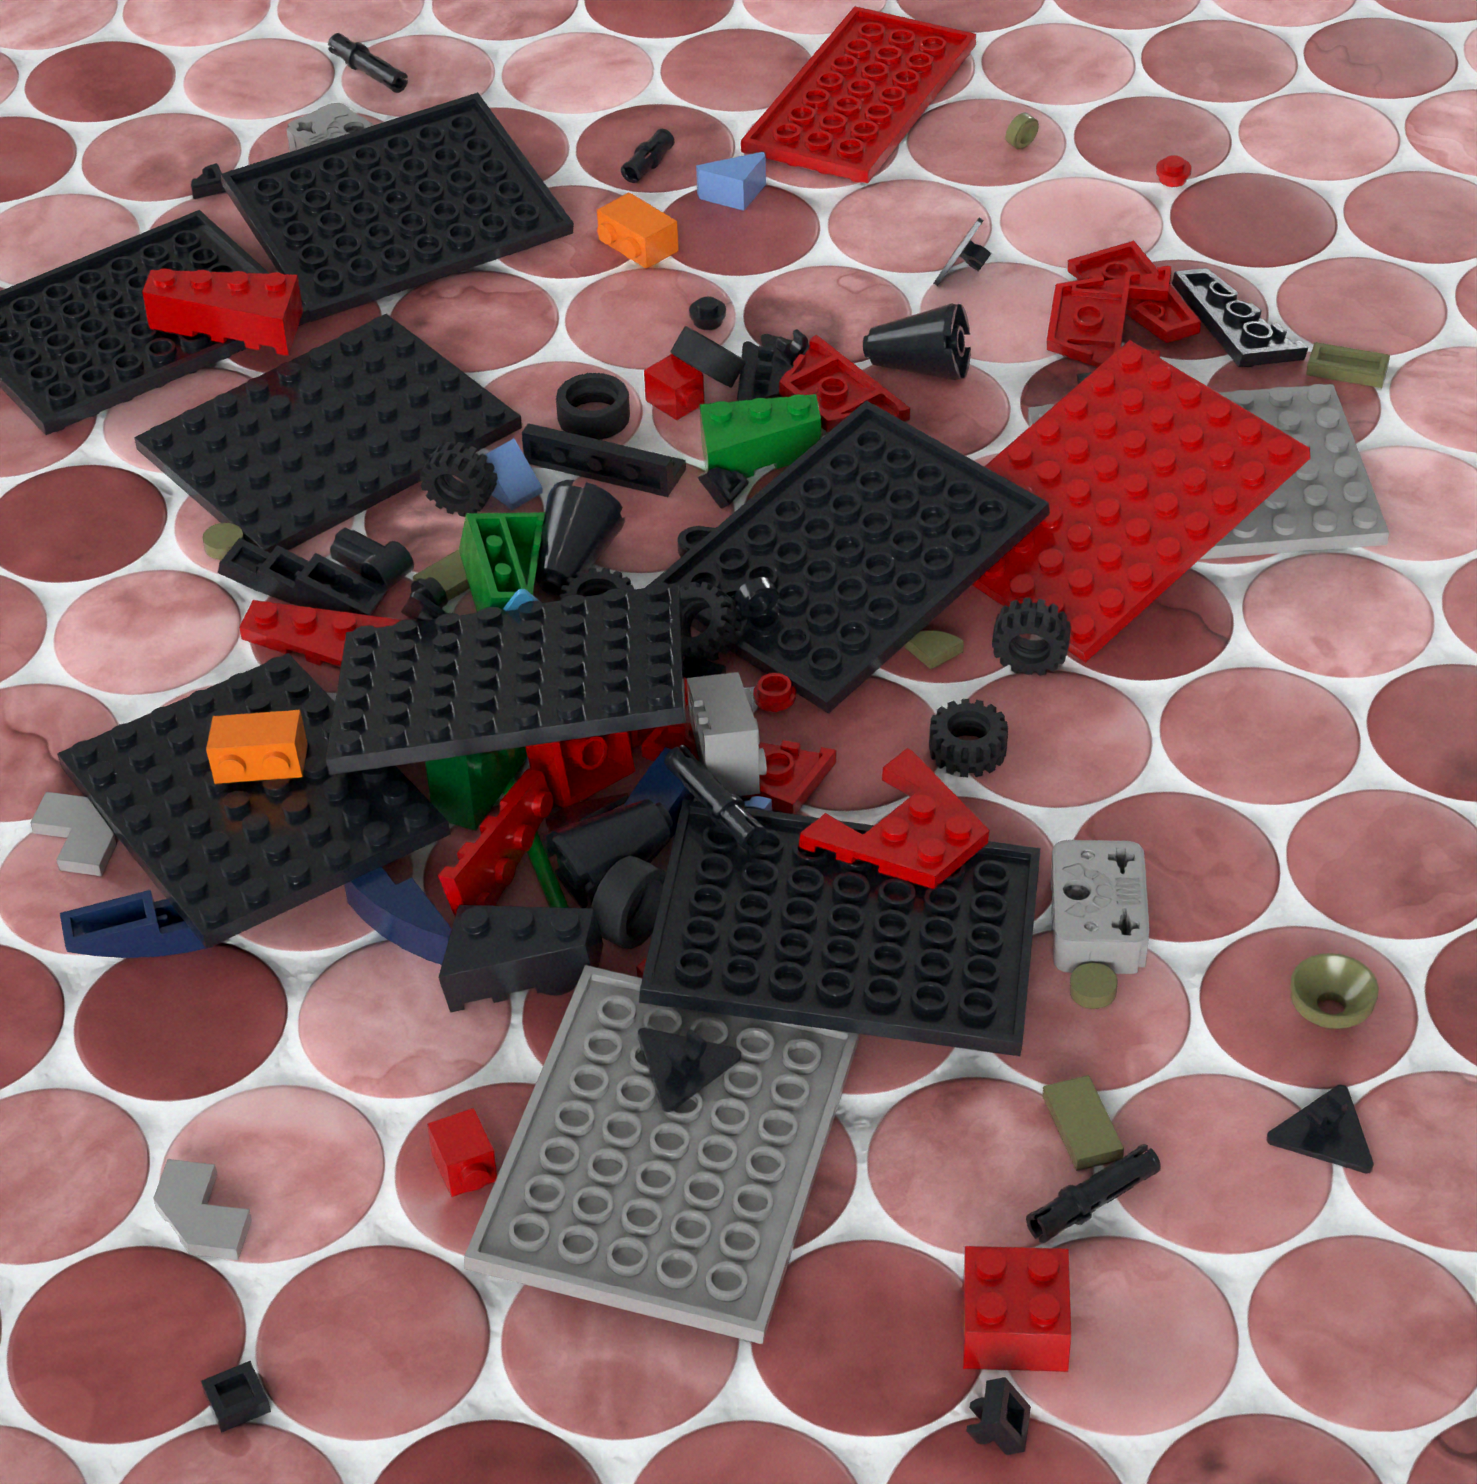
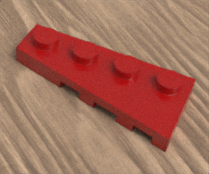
(1165, 319)
(305, 630)
(790, 771)
(492, 860)

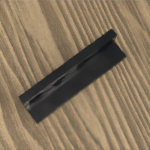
(601, 460)

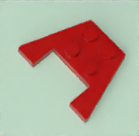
(1091, 313)
(915, 842)

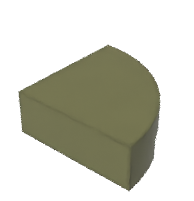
(934, 647)

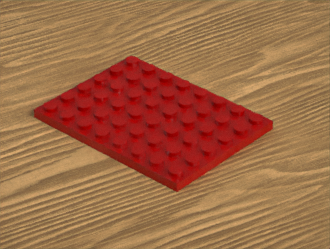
(1137, 487)

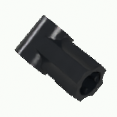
(371, 559)

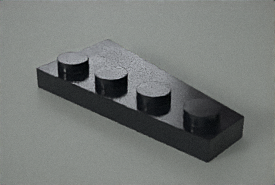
(1235, 322)

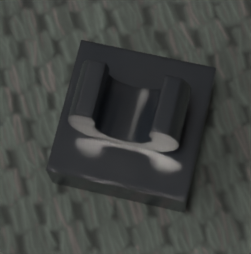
(1002, 1416)

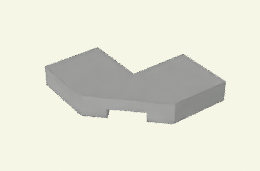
(87, 834)
(201, 1227)

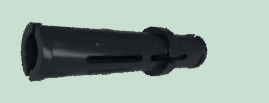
(358, 57)
(725, 808)
(1079, 1201)

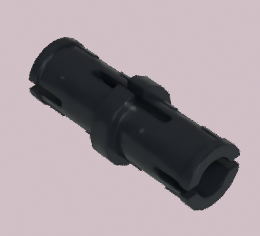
(657, 146)

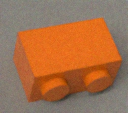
(637, 230)
(257, 746)

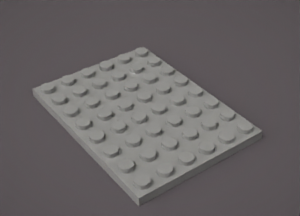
(1325, 500)
(654, 1206)

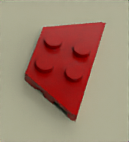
(837, 384)

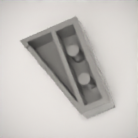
(726, 731)

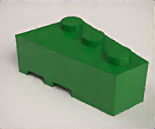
(758, 432)
(500, 555)

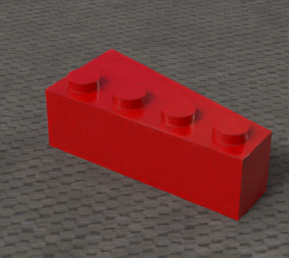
(226, 306)

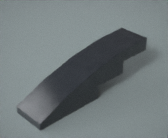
(299, 581)

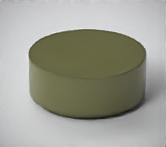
(1022, 130)
(220, 538)
(1093, 985)

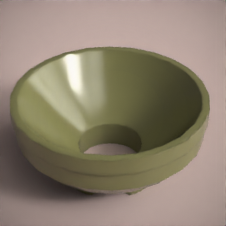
(1336, 979)

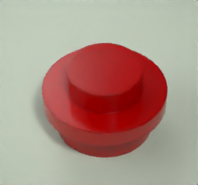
(1173, 171)
(774, 692)

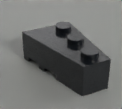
(516, 950)

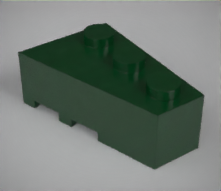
(470, 784)

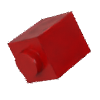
(674, 387)
(462, 1152)

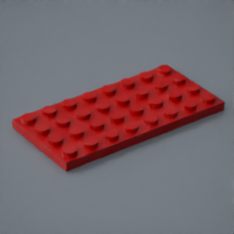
(859, 94)

